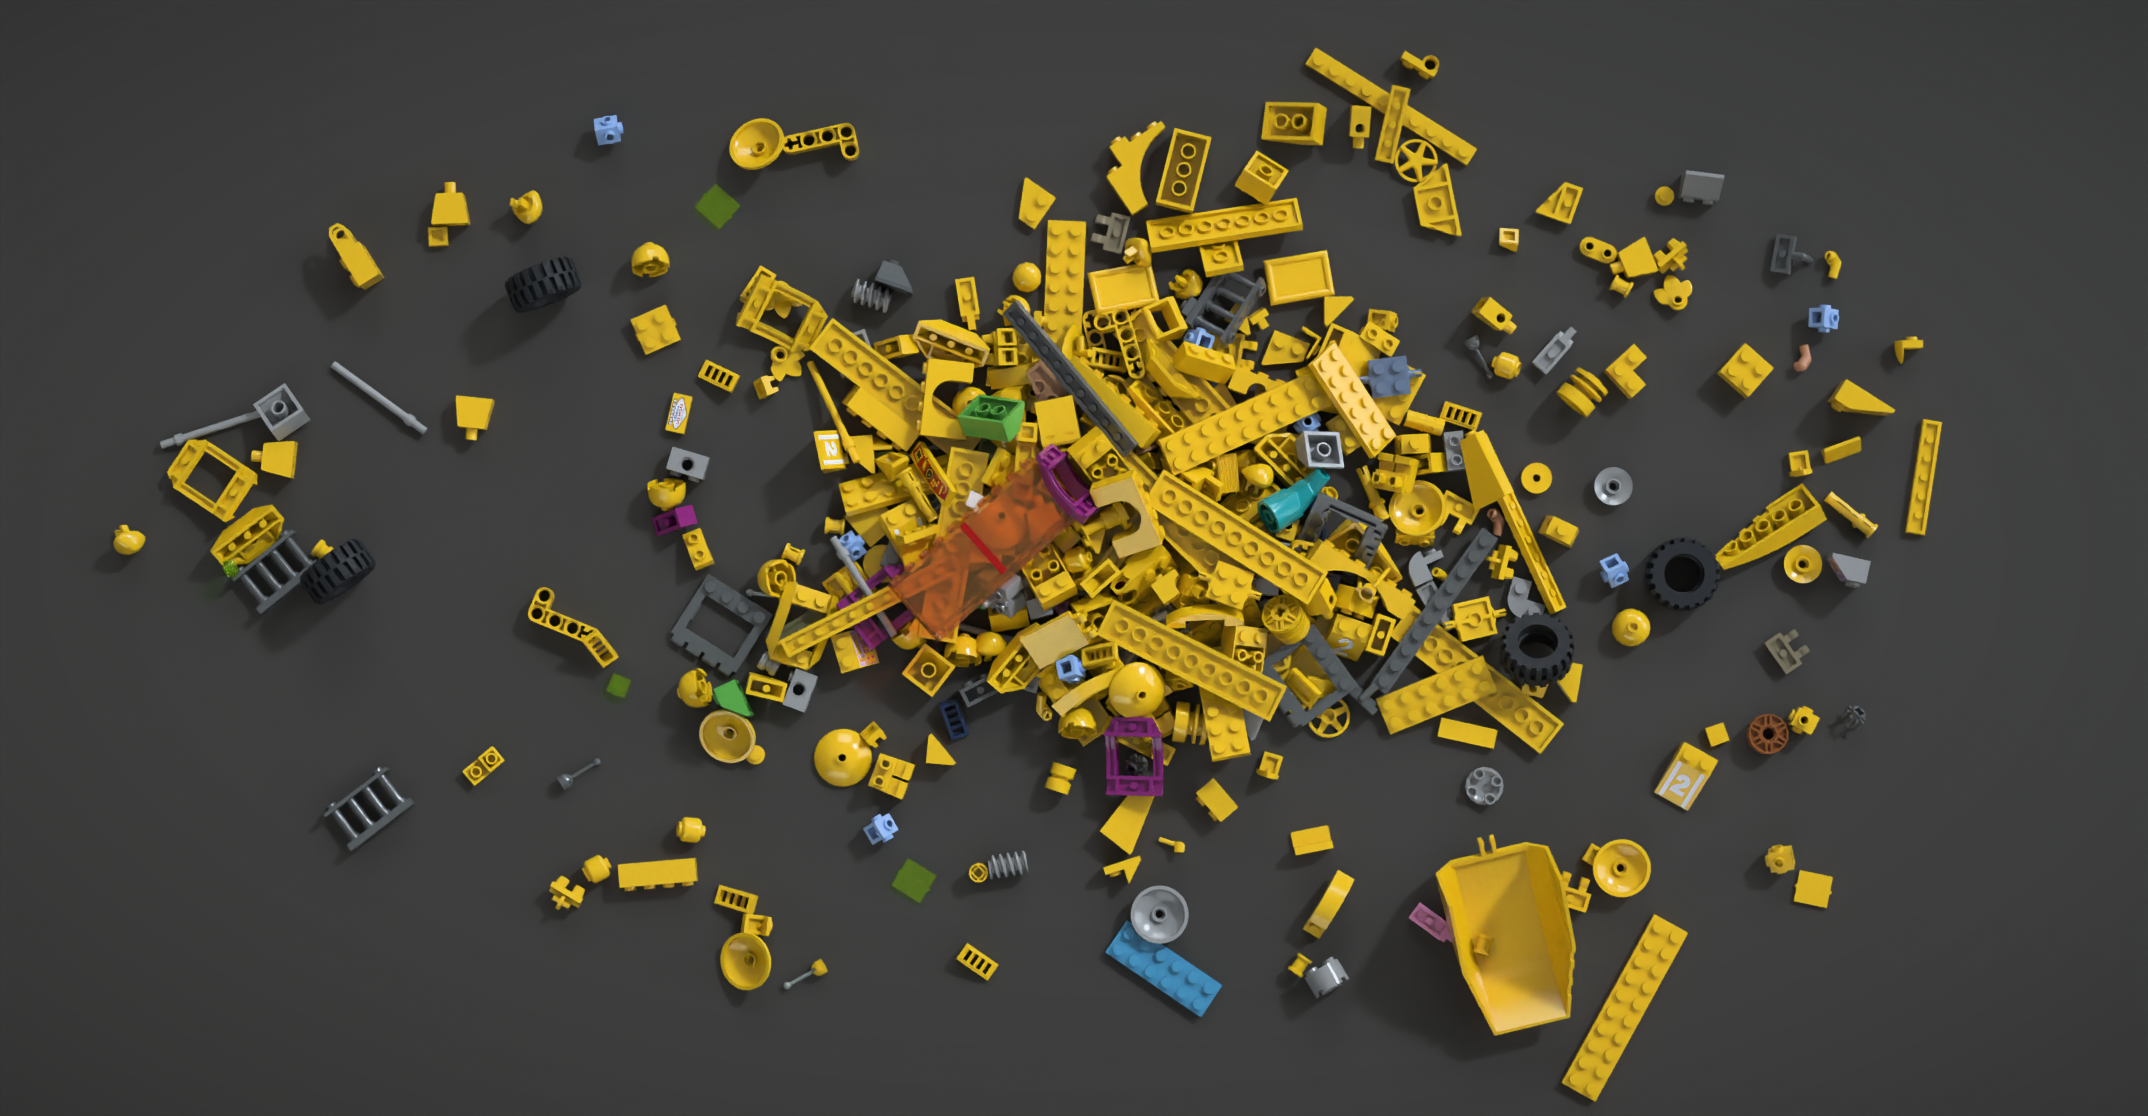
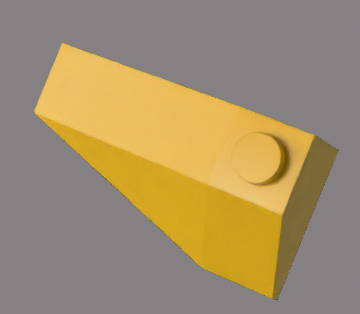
(1160, 411)
(1348, 537)

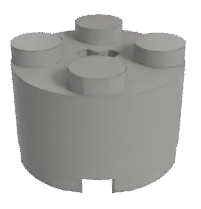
(1326, 978)

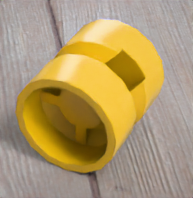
(1060, 778)

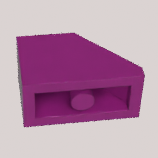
(674, 520)

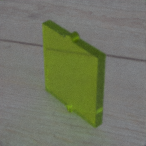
(717, 206)
(914, 880)

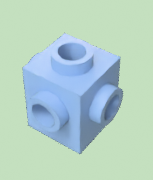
(608, 130)
(1823, 318)
(1199, 337)
(1300, 426)
(853, 544)
(1614, 570)
(1070, 669)
(880, 828)

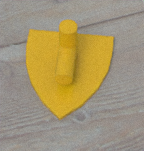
(1075, 344)

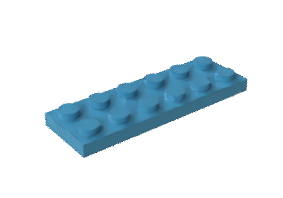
(1164, 969)

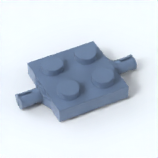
(1389, 376)

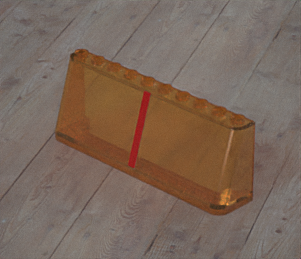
(981, 551)

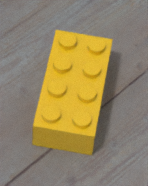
(1183, 171)

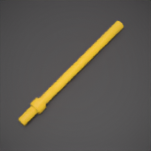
(848, 443)

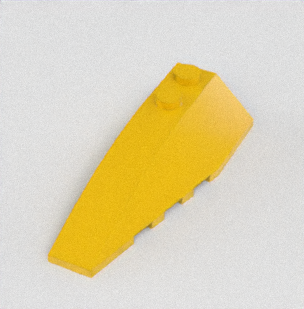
(1778, 526)

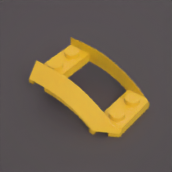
(757, 302)
(233, 493)
(807, 599)
(1058, 691)

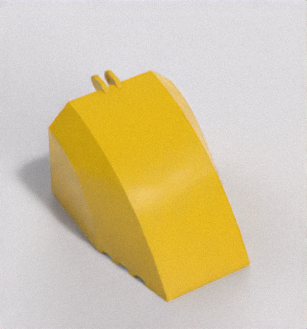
(1524, 906)

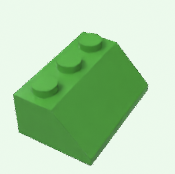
(992, 418)
(733, 698)

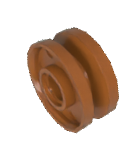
(1755, 734)

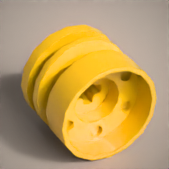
(1583, 390)
(1285, 619)
(1189, 723)

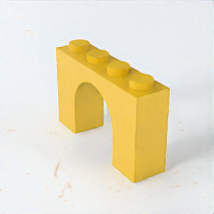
(937, 372)
(1129, 488)

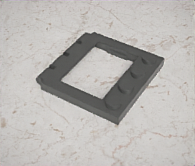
(1369, 542)
(736, 603)
(1329, 663)

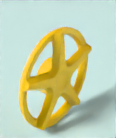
(1416, 160)
(1329, 717)

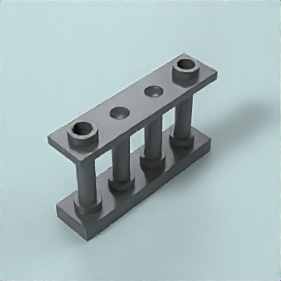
(1206, 304)
(280, 591)
(371, 827)

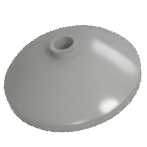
(1170, 924)

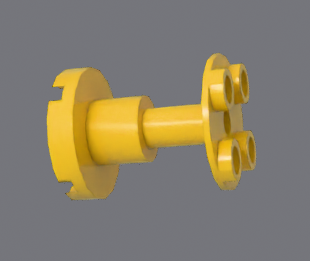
(1107, 518)

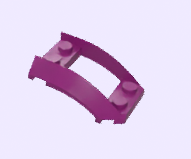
(1054, 458)
(867, 628)
(1133, 785)

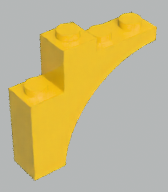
(1129, 155)

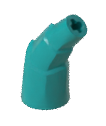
(1289, 504)

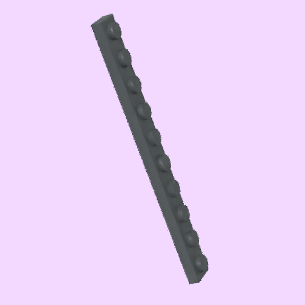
(1070, 378)
(1434, 610)

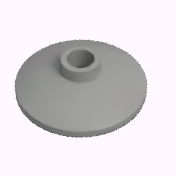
(1620, 479)

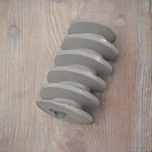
(871, 296)
(1008, 864)

